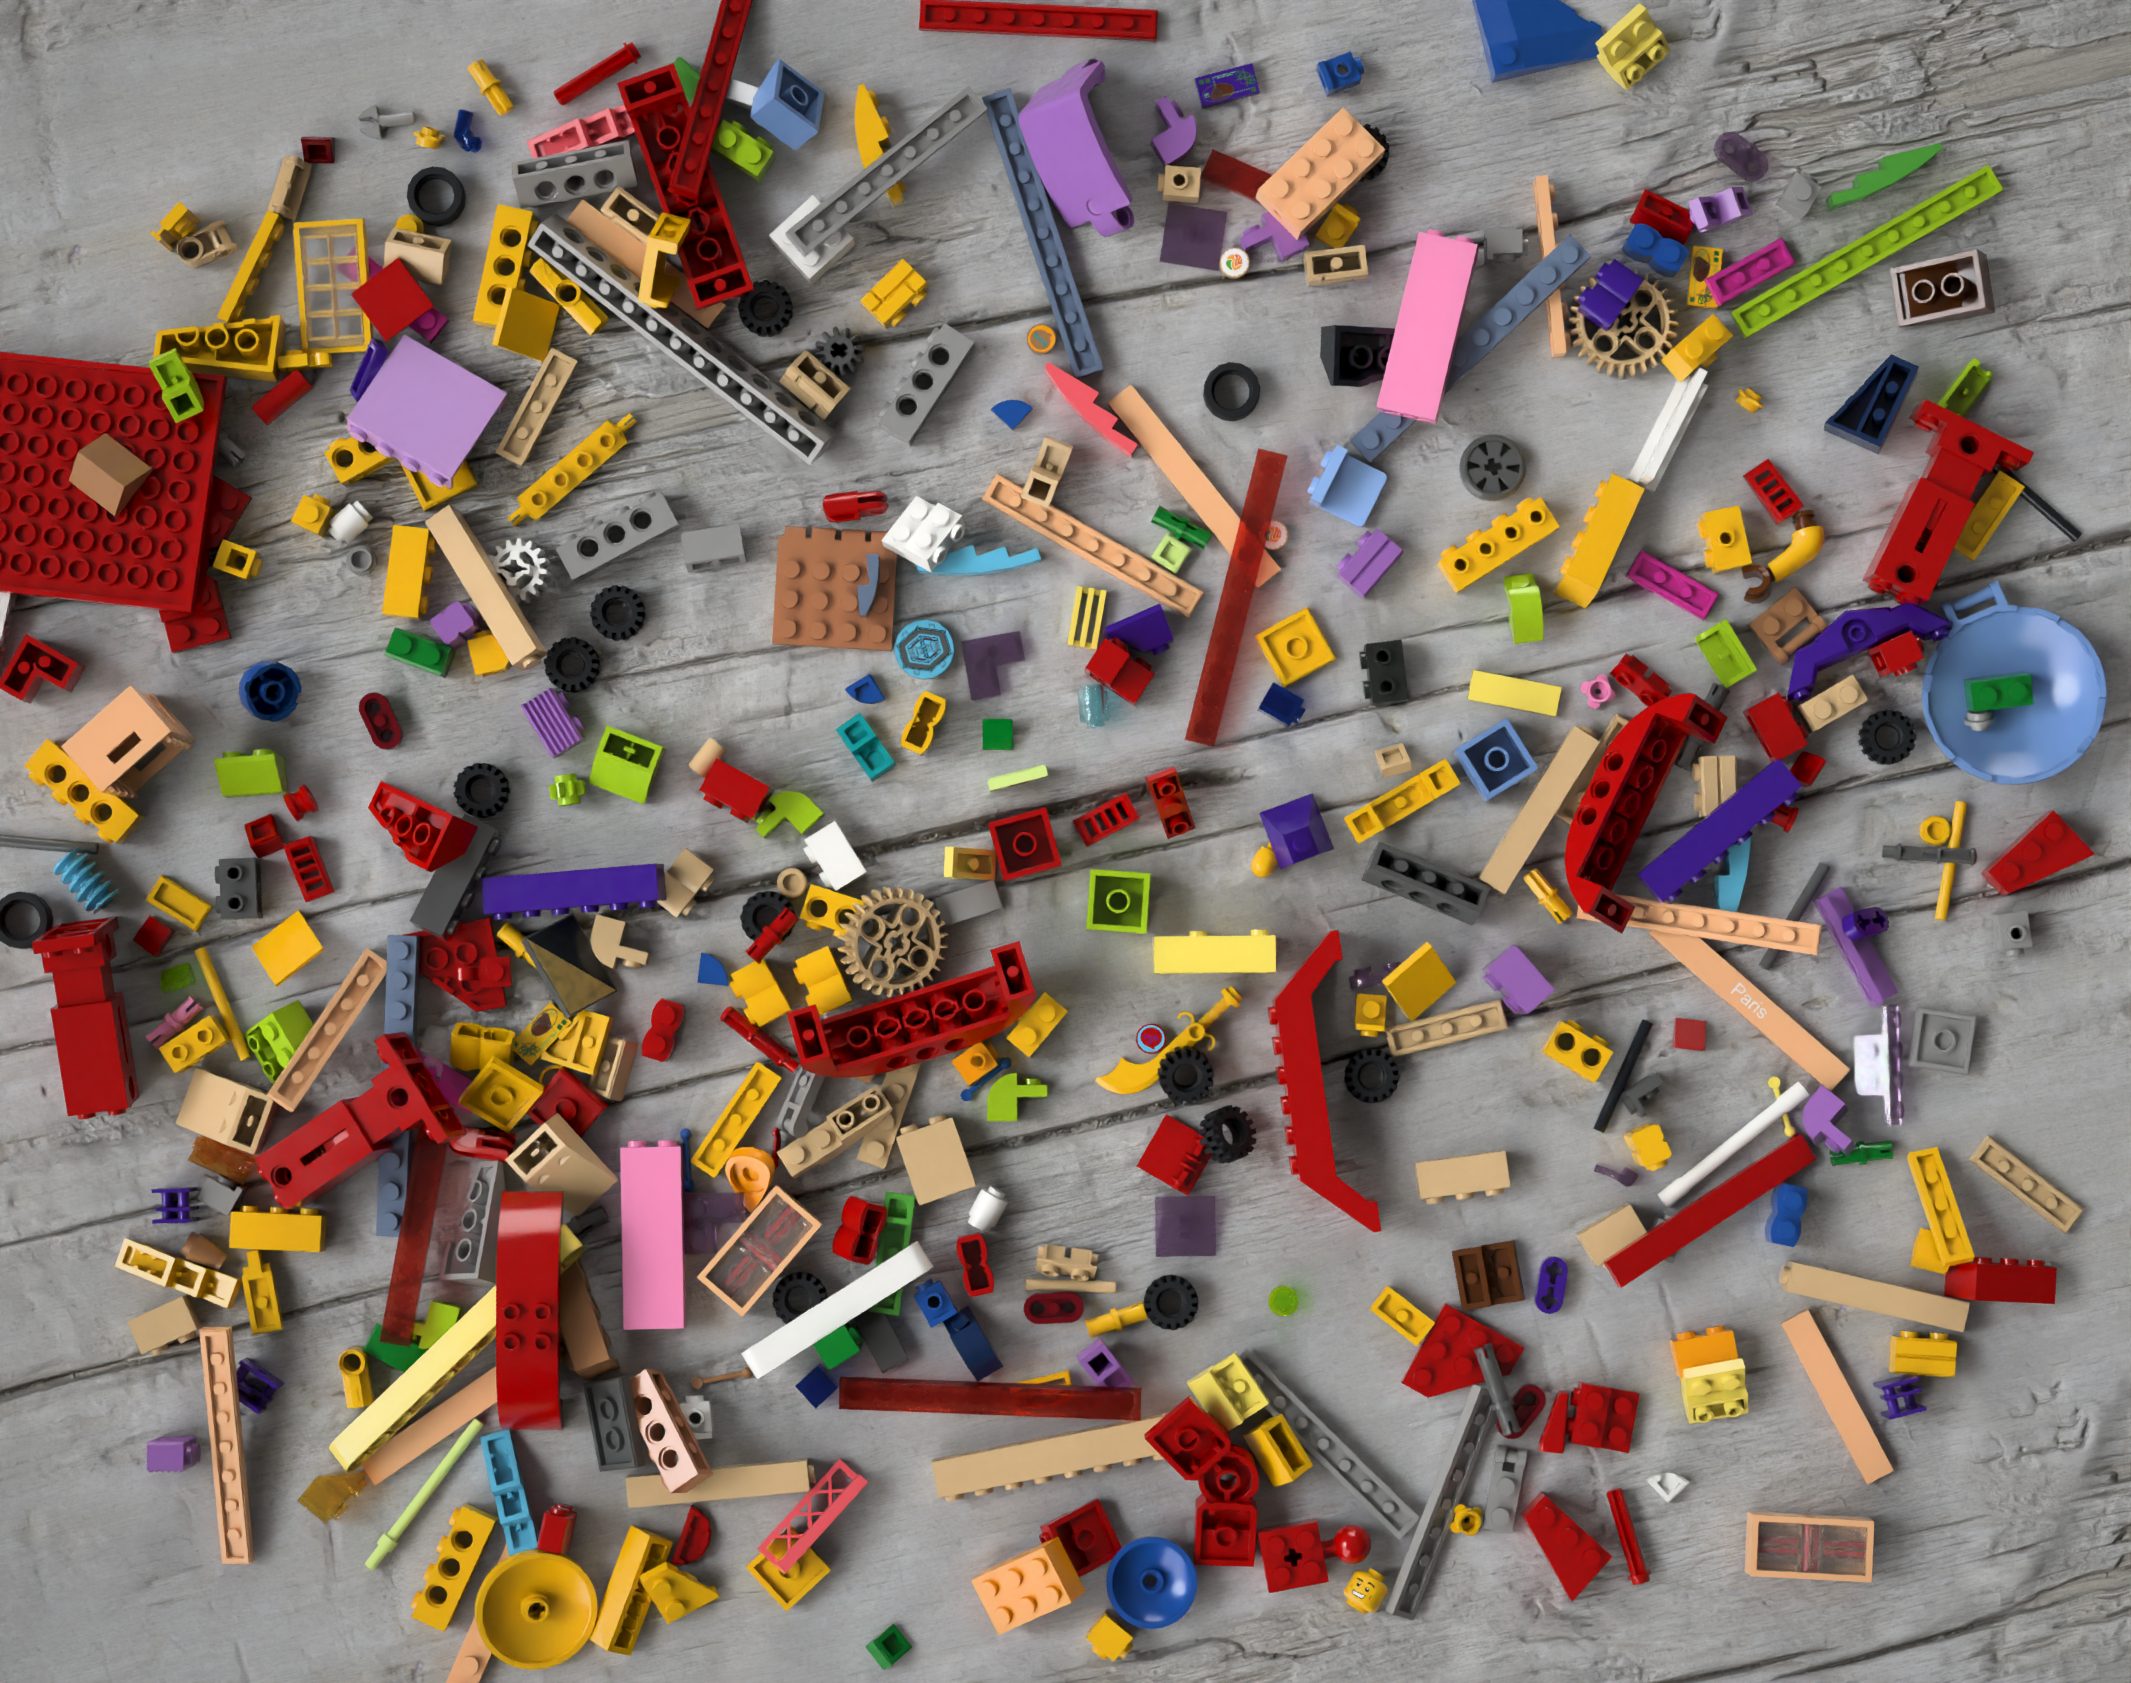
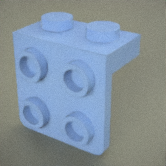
(1346, 487)

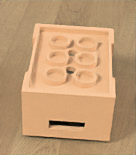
(121, 737)

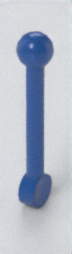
(1005, 1063)
(686, 1134)

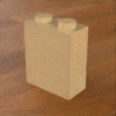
(935, 1159)

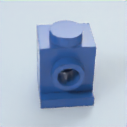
(1335, 82)
(935, 1314)

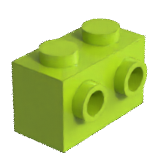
(742, 151)

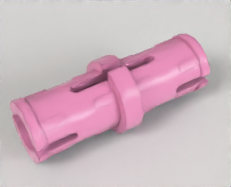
(174, 1022)

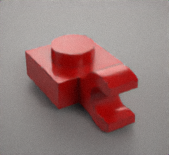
(493, 972)

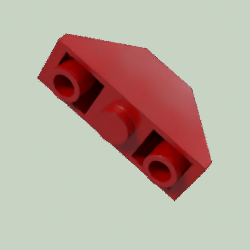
(1170, 802)

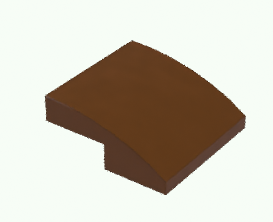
(1488, 1275)

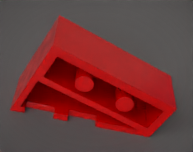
(2037, 853)
(2002, 1281)
(1567, 1547)

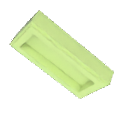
(1017, 778)

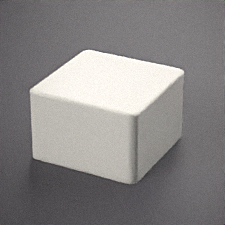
(741, 94)

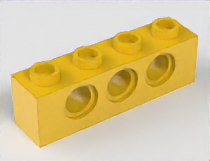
(506, 222)
(42, 768)
(480, 1526)

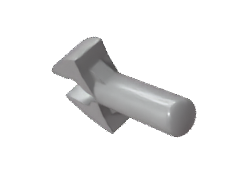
(384, 121)

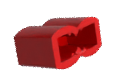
(661, 1037)
(859, 1230)
(977, 1274)
(557, 1529)

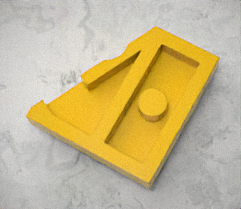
(581, 1043)
(676, 1591)

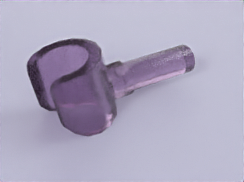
(1626, 1177)

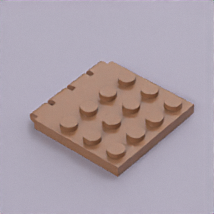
(819, 591)

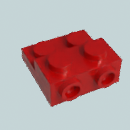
(1602, 1417)
(1085, 1536)

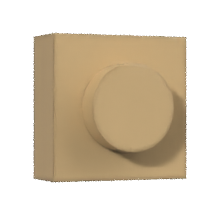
(1393, 760)

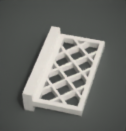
(1668, 431)

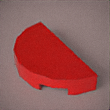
(694, 1538)

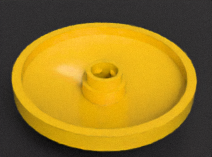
(539, 1634)

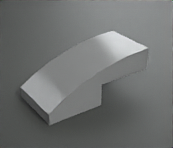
(968, 903)

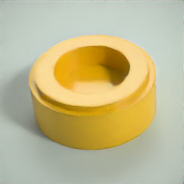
(1935, 830)

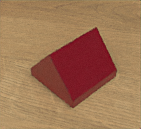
(318, 149)

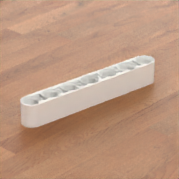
(837, 1310)

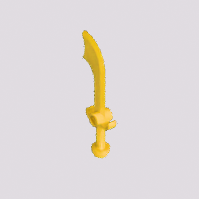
(1134, 1077)

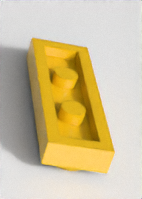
(1987, 514)

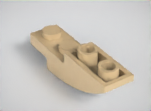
(836, 1134)

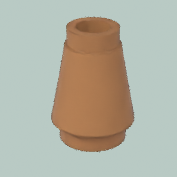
(203, 1251)

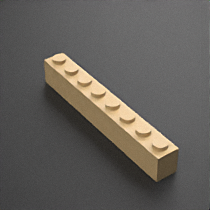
(1044, 1457)

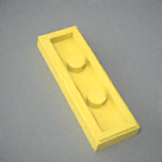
(1514, 693)

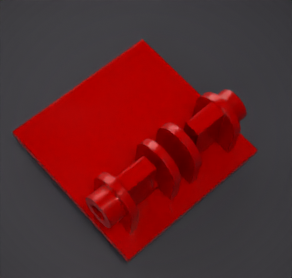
(1175, 1155)

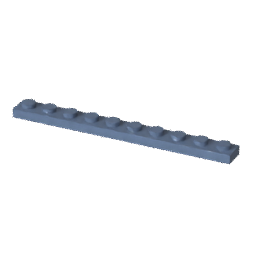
(1043, 235)
(1485, 336)
(400, 1016)

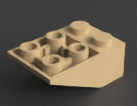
(227, 1111)
(561, 1161)

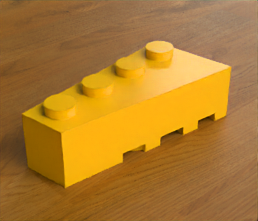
(229, 349)
(1599, 540)

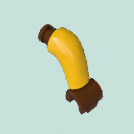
(1804, 548)

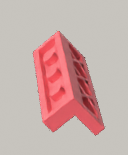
(820, 1524)

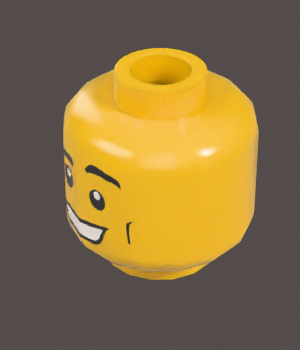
(1366, 1591)

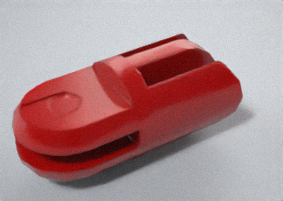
(854, 505)
(484, 1144)

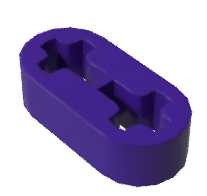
(1866, 927)
(1558, 1285)

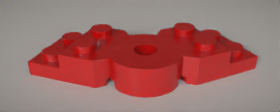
(209, 619)
(1226, 1509)

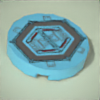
(924, 649)

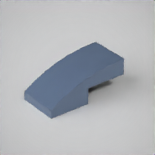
(868, 593)

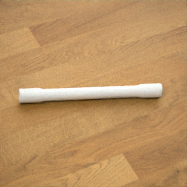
(1782, 1105)

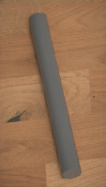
(48, 844)
(1798, 909)

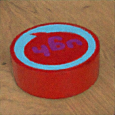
(1150, 1038)

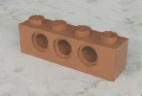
(691, 1465)

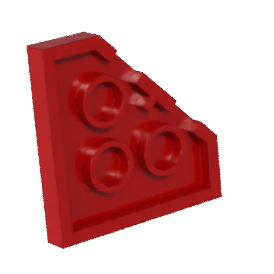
(442, 959)
(1448, 1357)

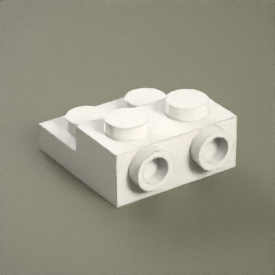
(925, 533)

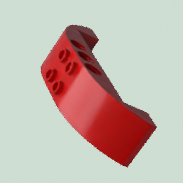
(710, 248)
(1623, 797)
(918, 1023)
(529, 1310)

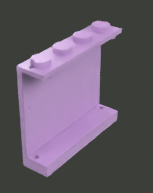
(425, 411)

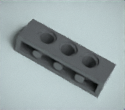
(1426, 883)

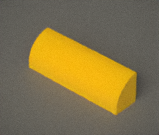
(625, 1597)

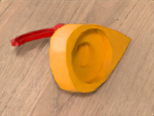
(752, 1171)

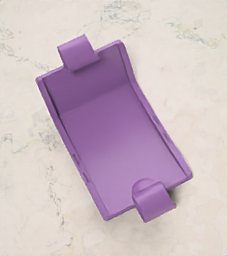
(1074, 154)

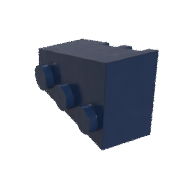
(1875, 405)

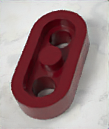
(381, 721)
(1053, 1309)
(1525, 1413)

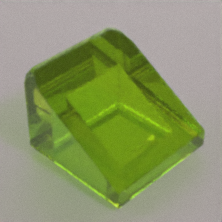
(177, 978)

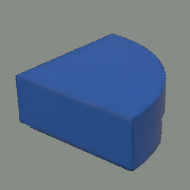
(1011, 412)
(865, 691)
(711, 971)

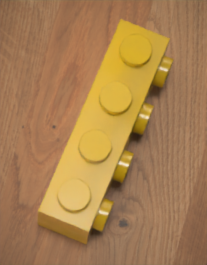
(1498, 544)

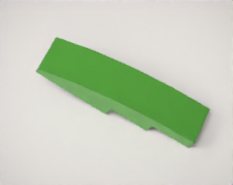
(1891, 171)

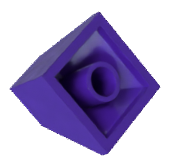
(1143, 631)
(1296, 831)

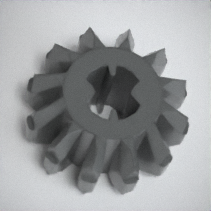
(840, 342)

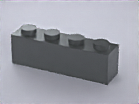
(454, 883)

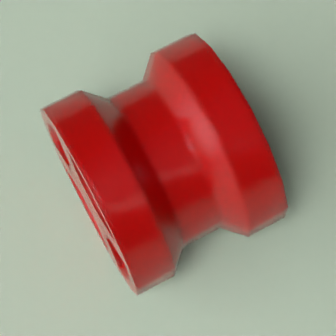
(301, 802)

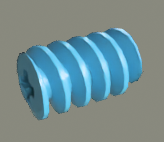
(85, 881)

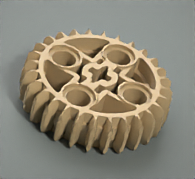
(1659, 339)
(902, 933)

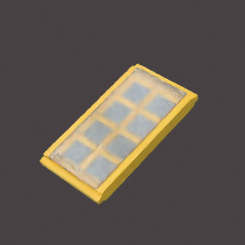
(329, 267)

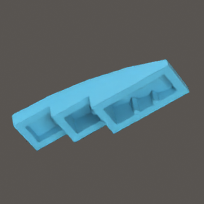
(967, 563)
(1729, 887)
(509, 1491)

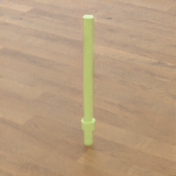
(388, 1541)

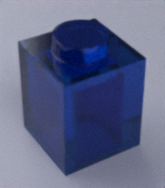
(1282, 706)
(817, 1385)

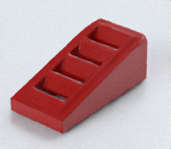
(1795, 503)
(1128, 807)
(319, 865)
(1554, 1431)

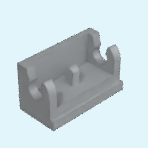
(713, 548)

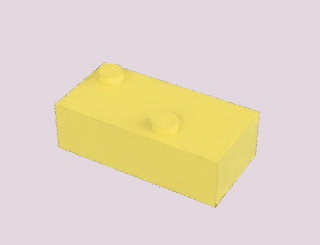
(1214, 953)

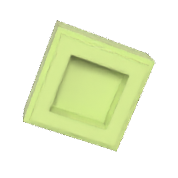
(1171, 553)

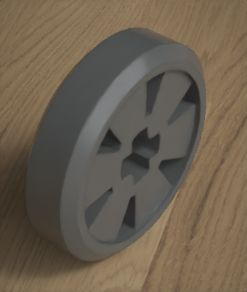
(1502, 452)

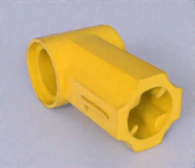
(356, 1380)

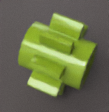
(567, 790)

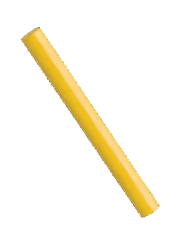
(1949, 868)
(222, 1003)

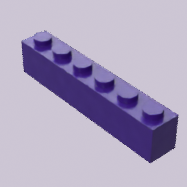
(1719, 830)
(574, 889)

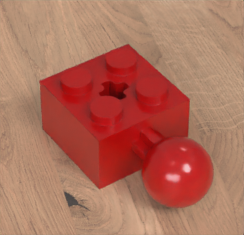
(1349, 1544)

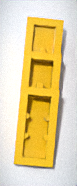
(178, 1273)

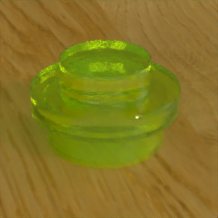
(1283, 1301)

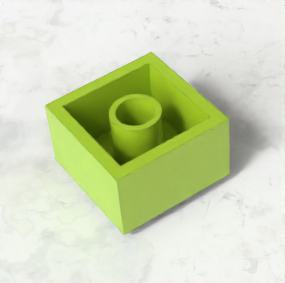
(1118, 901)

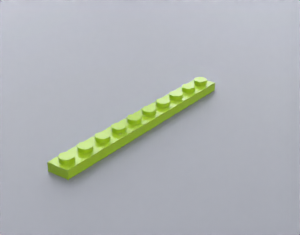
(1866, 251)

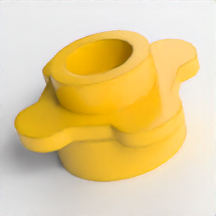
(429, 137)
(1749, 400)
(1472, 1526)

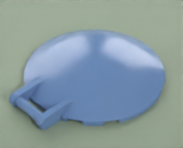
(2025, 740)

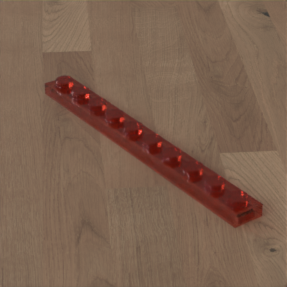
(1236, 597)
(990, 1398)

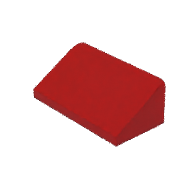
(1664, 216)

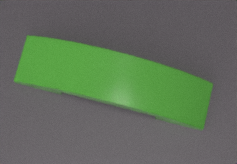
(892, 1240)

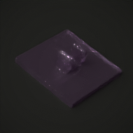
(1193, 236)
(1185, 1226)

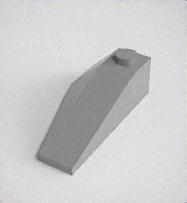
(474, 1250)

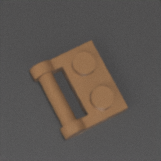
(1780, 619)

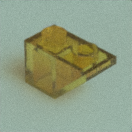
(330, 1491)

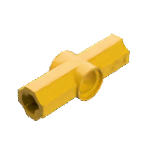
(582, 308)

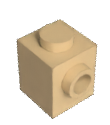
(1180, 184)

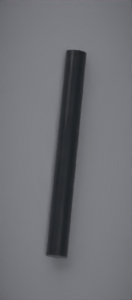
(2044, 508)
(1623, 1076)

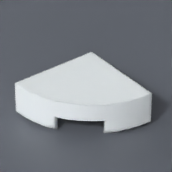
(1667, 1484)

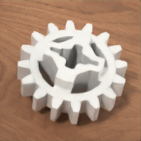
(513, 559)

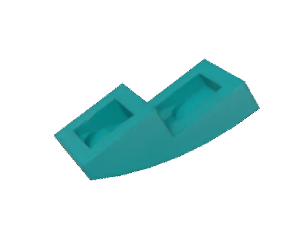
(866, 747)

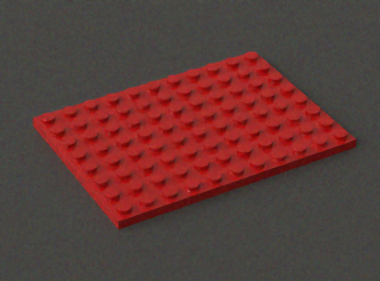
(60, 538)

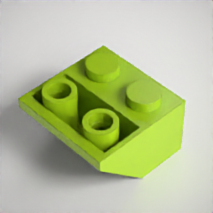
(626, 764)
(251, 775)
(278, 1037)

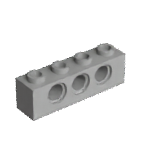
(562, 166)
(908, 426)
(662, 523)

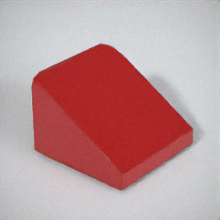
(1807, 768)
(264, 836)
(153, 936)
(1689, 1034)

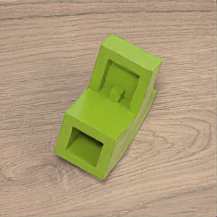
(178, 385)
(1524, 608)
(790, 805)
(1004, 1094)
(439, 1320)

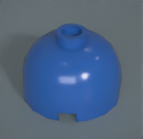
(269, 690)

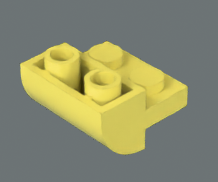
(1632, 47)
(1228, 1391)
(1714, 1391)

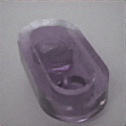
(1742, 155)
(1366, 978)

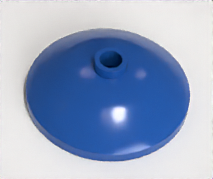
(1154, 1604)

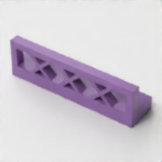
(1858, 954)

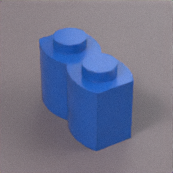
(1649, 247)
(1784, 1222)

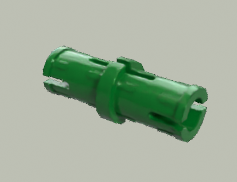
(1181, 527)
(1863, 1153)

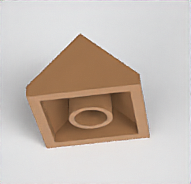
(108, 473)

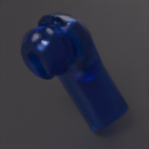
(464, 135)

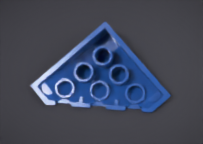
(1533, 36)

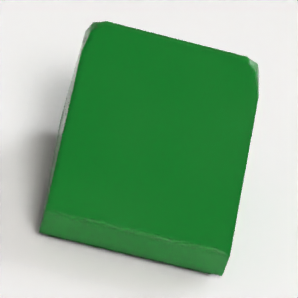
(997, 734)
(888, 1647)

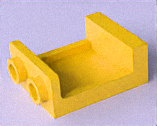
(666, 237)

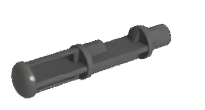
(1931, 854)

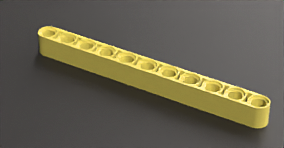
(429, 1374)

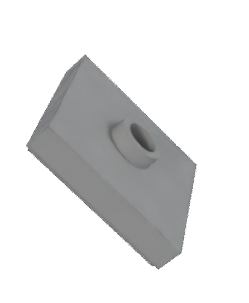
(1942, 1040)

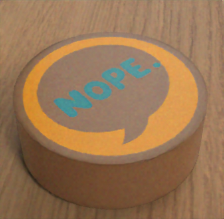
(1041, 339)

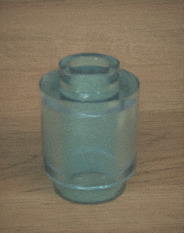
(1093, 705)

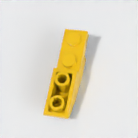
(872, 135)

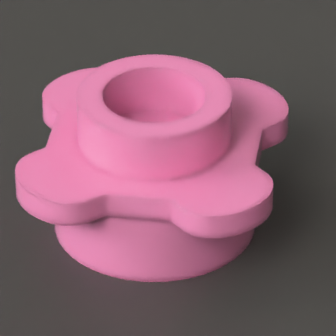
(1601, 683)

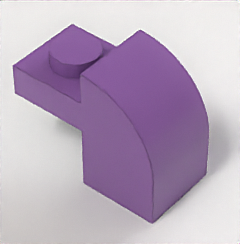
(1179, 138)
(1719, 209)
(1282, 240)
(1821, 1116)
(1104, 1366)

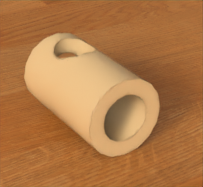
(706, 757)

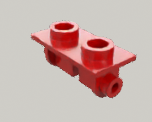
(1630, 674)

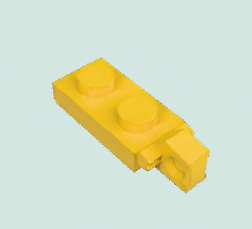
(261, 1294)

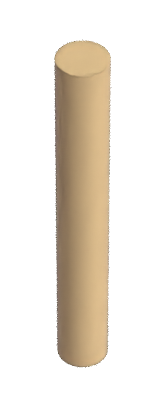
(1070, 1285)

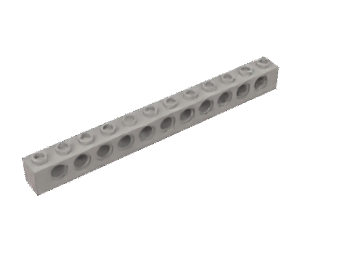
(683, 340)

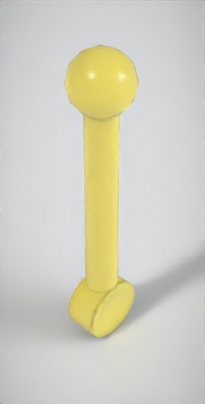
(1774, 1082)

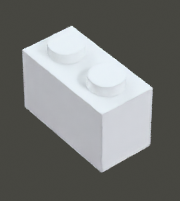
(834, 856)

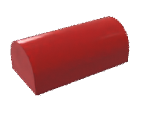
(282, 397)

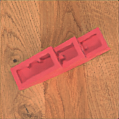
(596, 130)
(1082, 400)

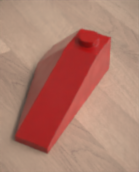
(421, 830)

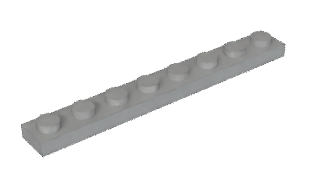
(886, 171)
(1332, 1451)
(1441, 1504)

